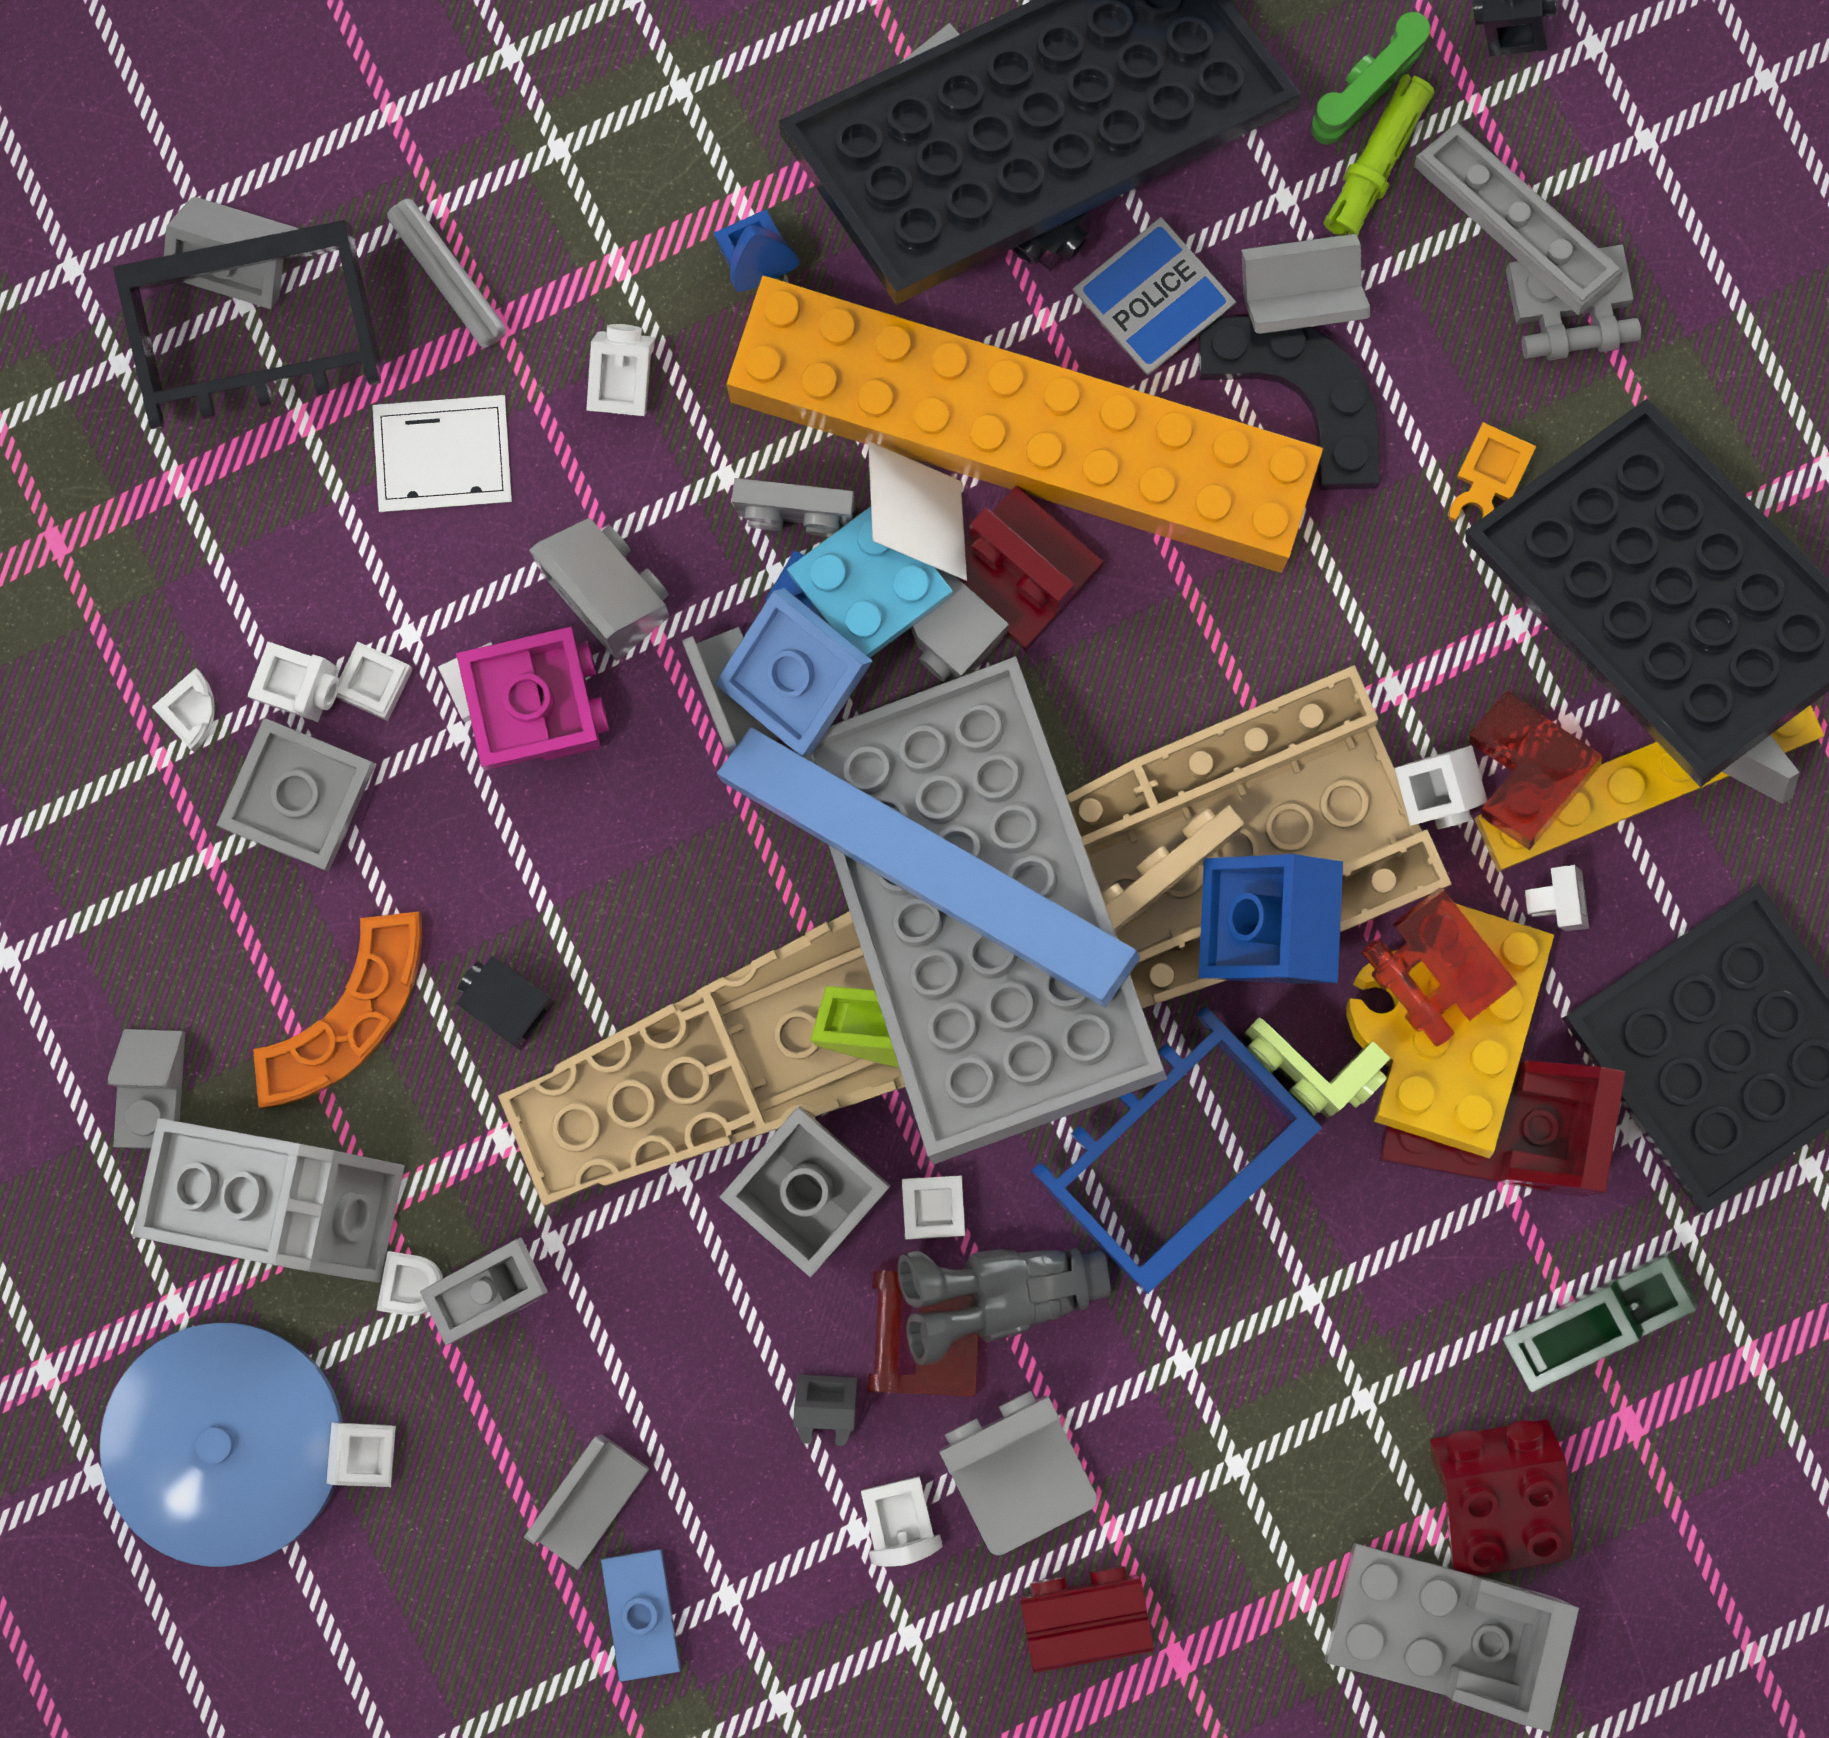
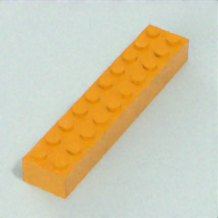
(1023, 424)

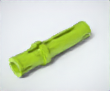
(1369, 174)

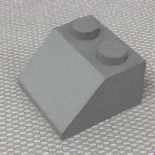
(601, 585)
(804, 1191)

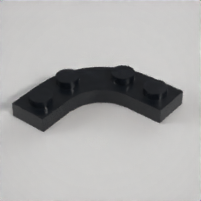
(1319, 375)

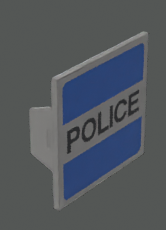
(1154, 296)

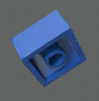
(1271, 919)

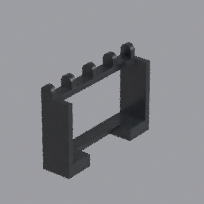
(178, 267)

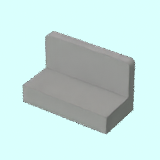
(210, 224)
(1304, 284)
(708, 661)
(587, 1501)

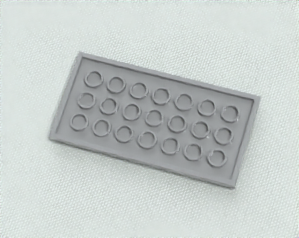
(974, 1027)

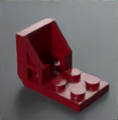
(1551, 1136)

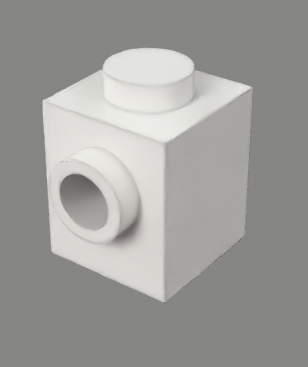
(1442, 788)

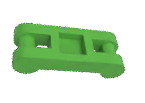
(1370, 80)

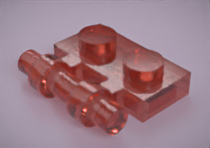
(1452, 954)

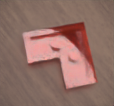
(1545, 767)

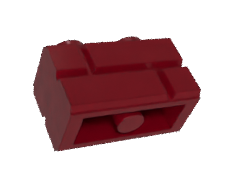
(1085, 1620)

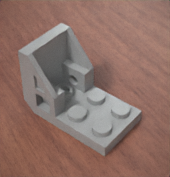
(268, 1200)
(1453, 1635)

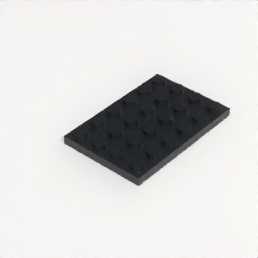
(1667, 589)

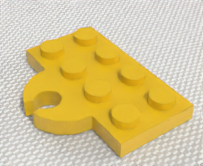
(1464, 1085)

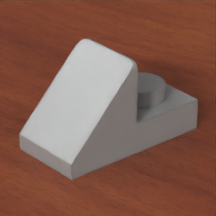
(147, 1083)
(484, 1291)

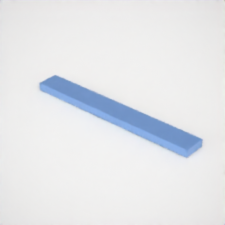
(930, 867)

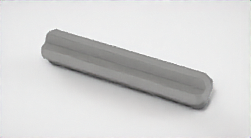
(446, 273)

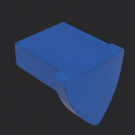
(755, 249)

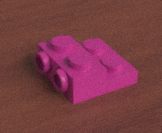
(532, 698)

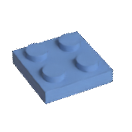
(793, 672)

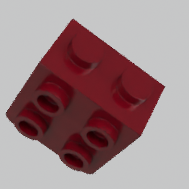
(1504, 1497)

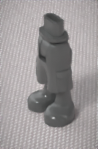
(1008, 1293)

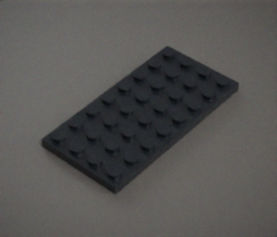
(1029, 127)

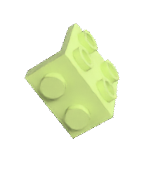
(1314, 1093)

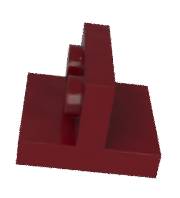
(1025, 565)

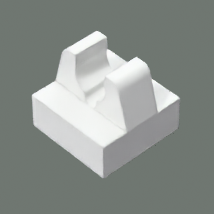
(1563, 899)

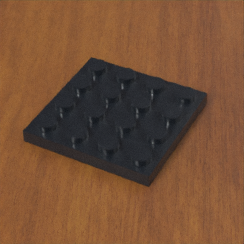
(1719, 1047)

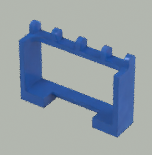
(1228, 1199)

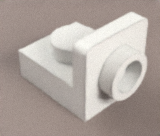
(619, 370)

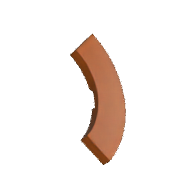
(356, 1024)

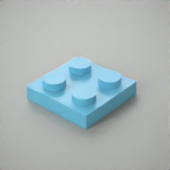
(867, 588)

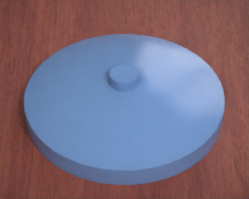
(219, 1444)

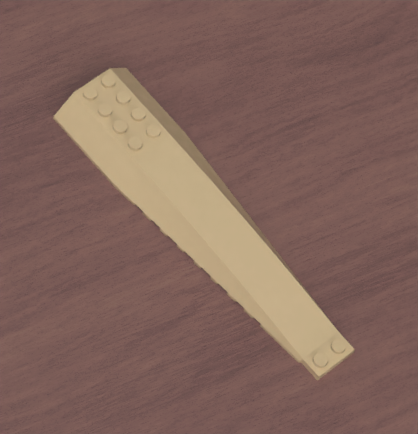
(740, 1051)

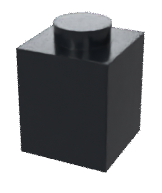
(503, 1001)

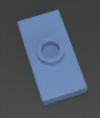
(640, 1615)

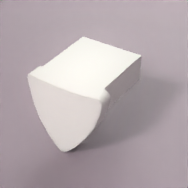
(899, 1523)

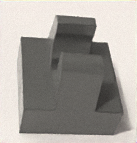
(825, 1404)

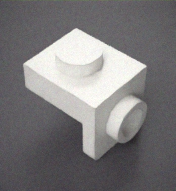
(295, 682)

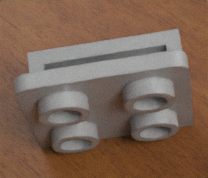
(1018, 1473)

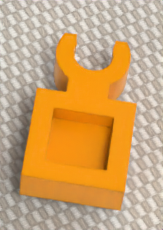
(1492, 469)

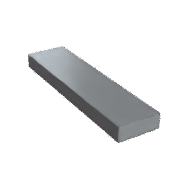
(1518, 218)

